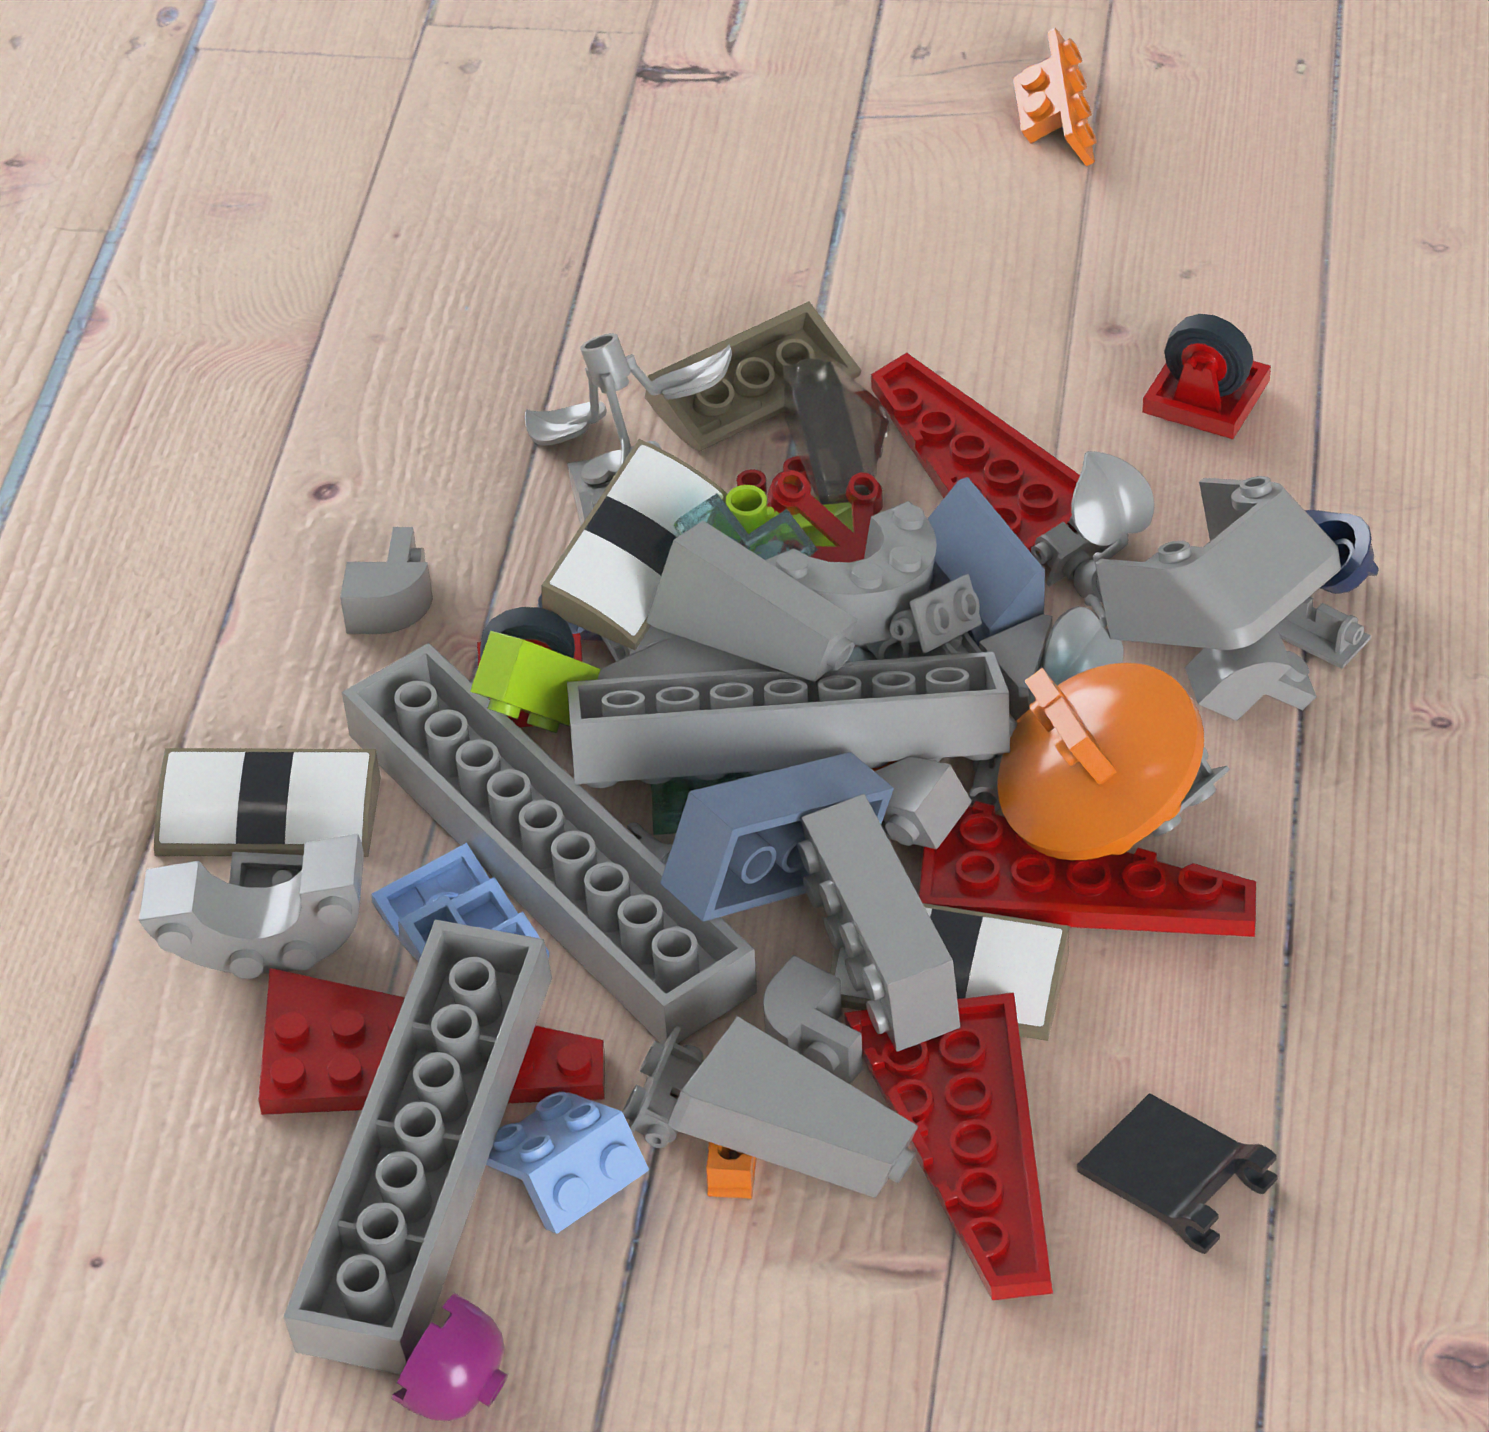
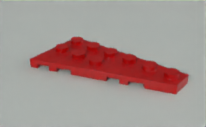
(964, 439)
(996, 872)

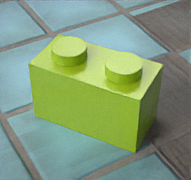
(528, 679)

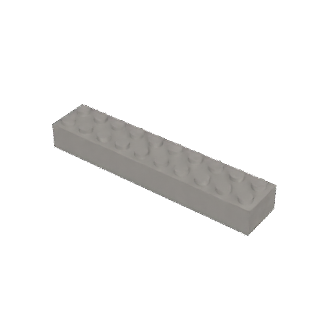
(549, 845)

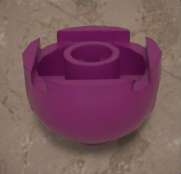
(454, 1365)

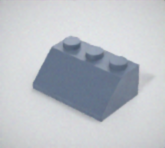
(1000, 567)

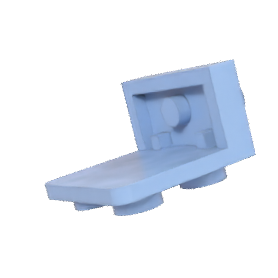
(568, 1156)

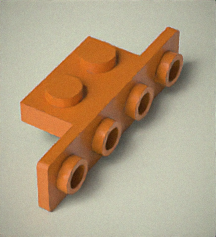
(1053, 97)

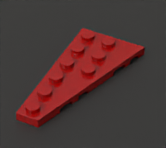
(331, 1036)
(973, 1136)

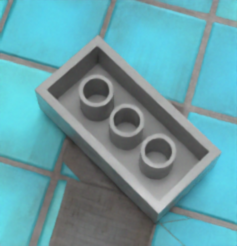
(879, 923)

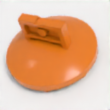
(1100, 760)

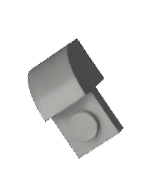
(389, 593)
(1239, 677)
(803, 1014)

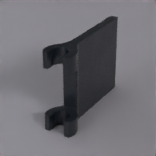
(1174, 1167)

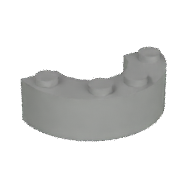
(882, 584)
(259, 926)

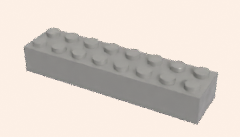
(779, 720)
(419, 1148)

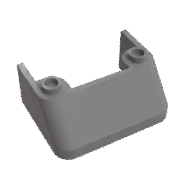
(1234, 589)

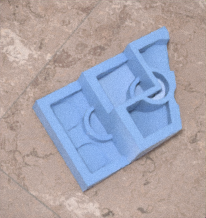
(450, 891)

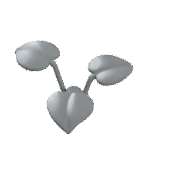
(610, 371)
(1105, 506)

